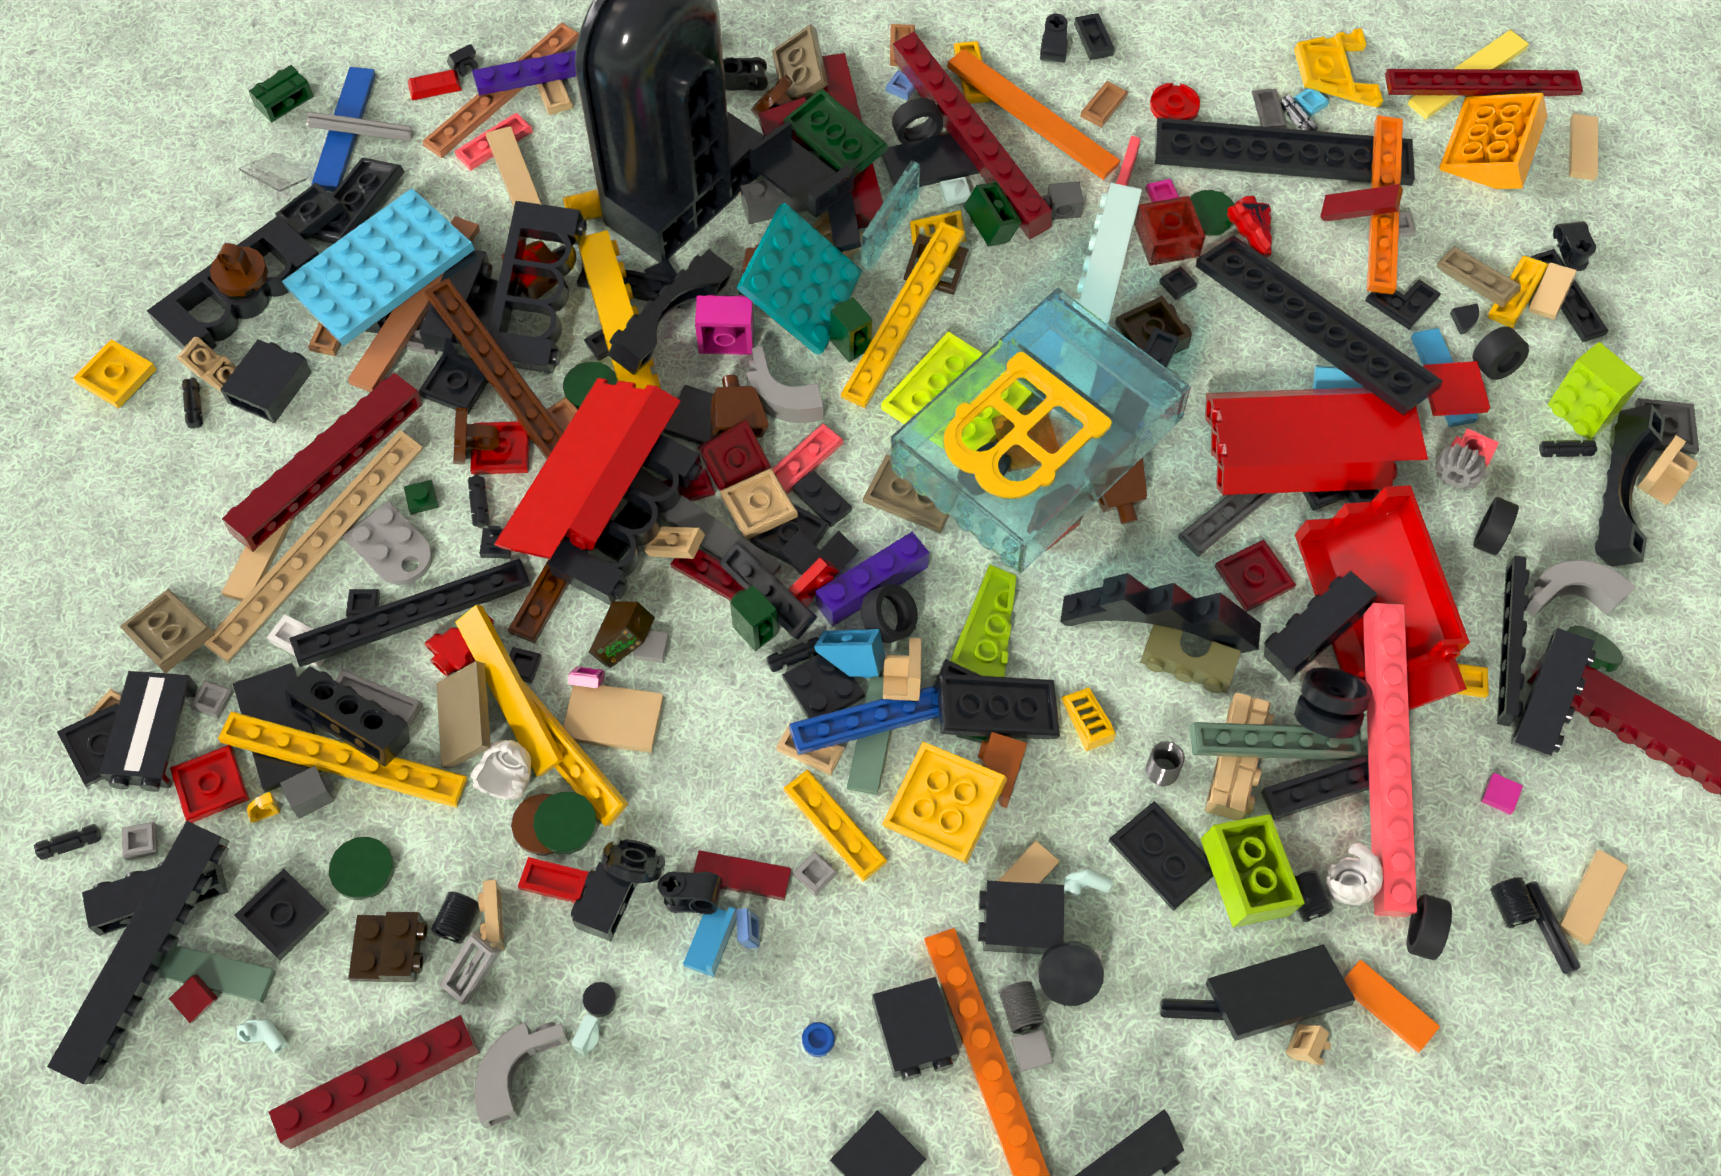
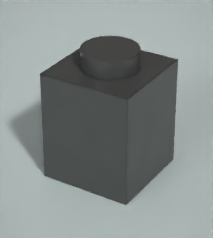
(308, 791)

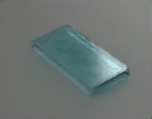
(890, 216)

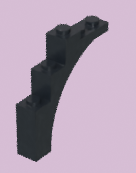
(1167, 605)

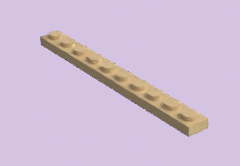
(313, 547)

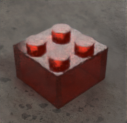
(1169, 230)

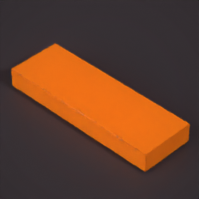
(1390, 1006)

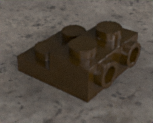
(1140, 322)
(388, 947)

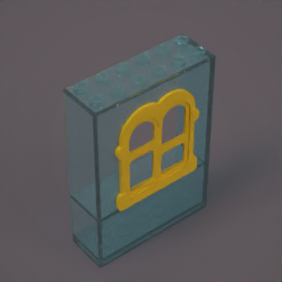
(1085, 374)

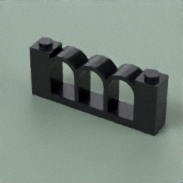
(546, 224)
(181, 327)
(608, 580)

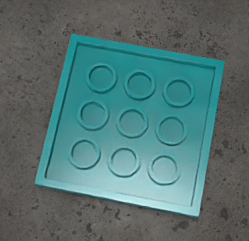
(798, 278)

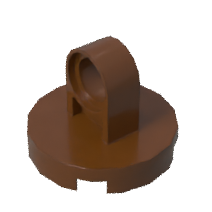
(774, 97)
(238, 270)
(472, 436)

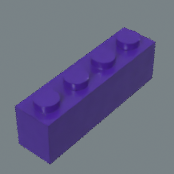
(889, 566)

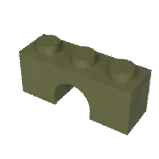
(1211, 670)

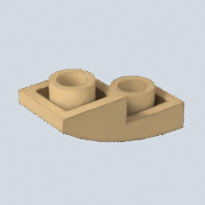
(206, 363)

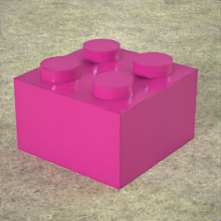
(724, 325)

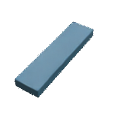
(1433, 350)

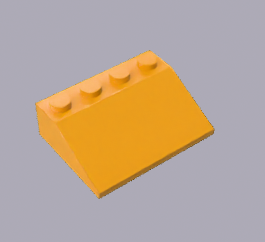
(1496, 139)

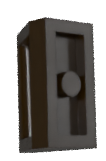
(958, 262)

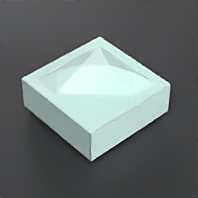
(955, 191)
(586, 1035)

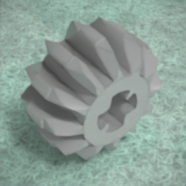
(1460, 467)

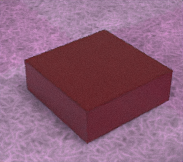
(193, 998)

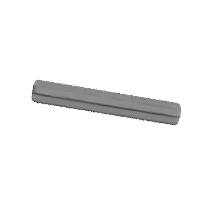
(359, 126)

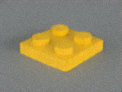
(114, 373)

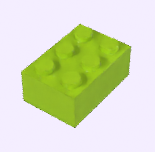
(1594, 391)
(1251, 870)

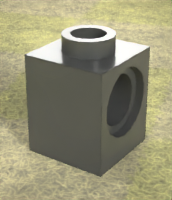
(1065, 200)

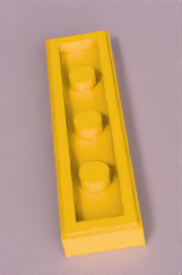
(835, 825)

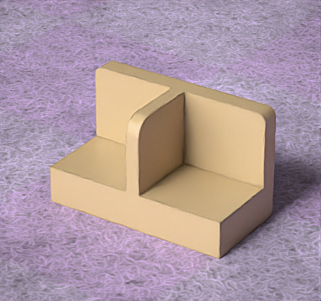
(1668, 472)
(903, 674)

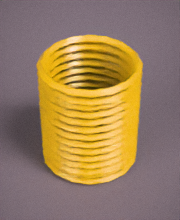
(586, 202)

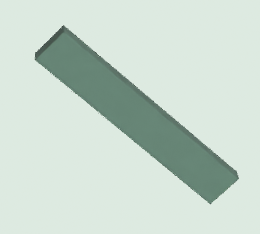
(1269, 742)

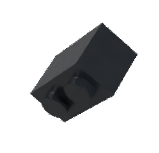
(602, 903)

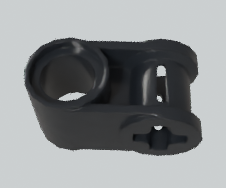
(1054, 39)
(741, 74)
(1574, 244)
(694, 892)

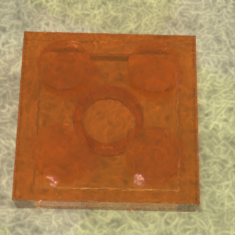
(1041, 434)

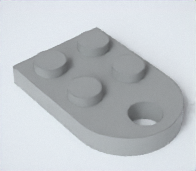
(388, 543)

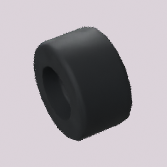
(1501, 353)

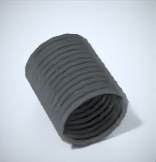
(1168, 751)
(1021, 1006)

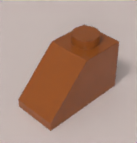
(1005, 757)

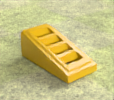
(953, 218)
(1089, 740)

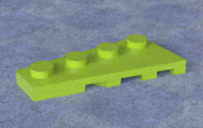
(987, 629)

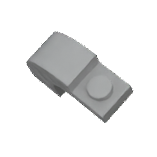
(780, 401)
(1581, 578)
(500, 1064)

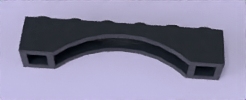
(637, 342)
(1636, 437)

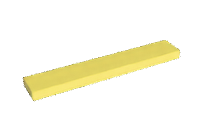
(1490, 57)

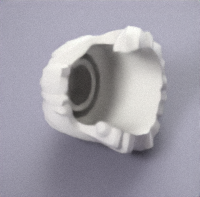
(503, 770)
(1355, 879)

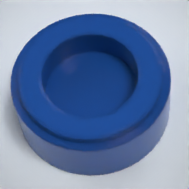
(818, 1039)

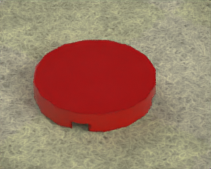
(1175, 102)

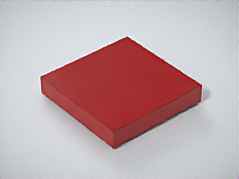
(1460, 391)
(509, 457)
(209, 784)

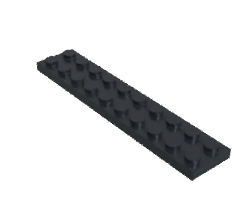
(1271, 150)
(1319, 325)

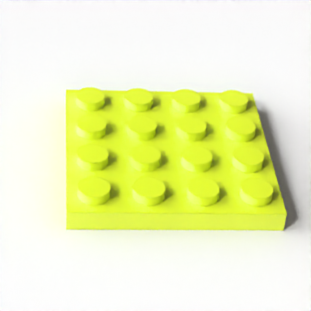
(935, 373)

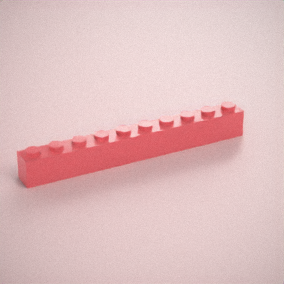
(1390, 759)

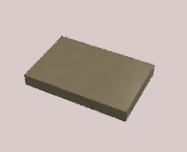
(802, 62)
(902, 500)
(167, 630)
(463, 715)

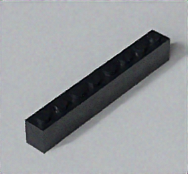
(138, 955)

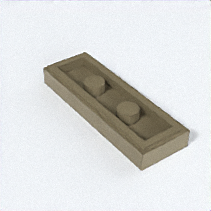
(1478, 276)

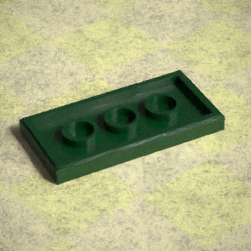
(836, 133)

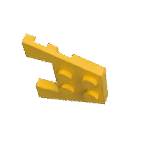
(1326, 67)

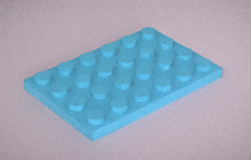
(378, 266)

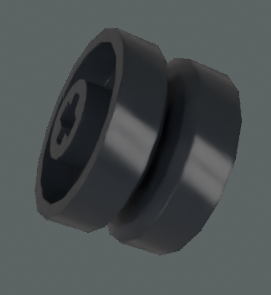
(1332, 702)

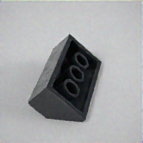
(1142, 1152)

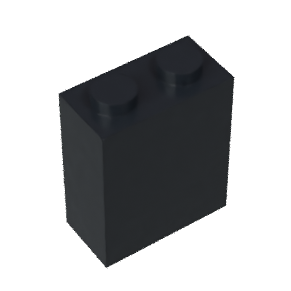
(266, 380)
(1021, 917)
(915, 1028)

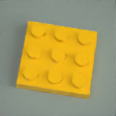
(944, 802)

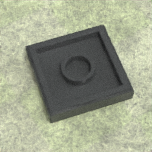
(1679, 421)

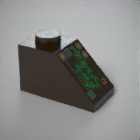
(621, 632)

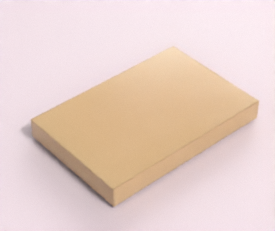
(614, 717)

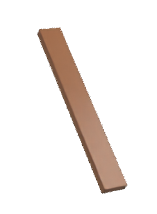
(484, 106)
(399, 328)

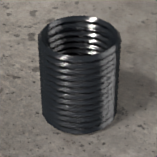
(1314, 896)
(1514, 902)
(455, 917)

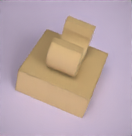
(1308, 1044)

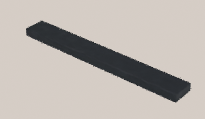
(408, 612)

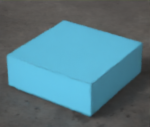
(1311, 101)

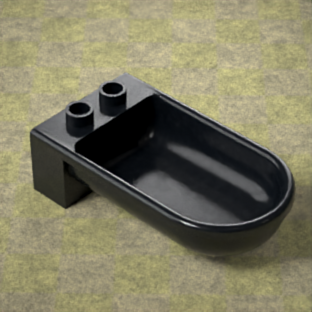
(660, 119)

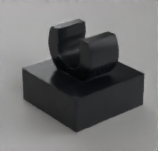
(463, 57)
(487, 546)

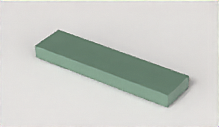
(869, 751)
(218, 973)

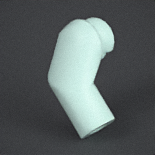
(1085, 878)
(262, 1031)

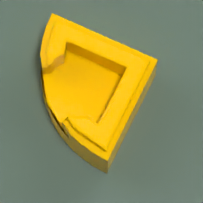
(263, 807)

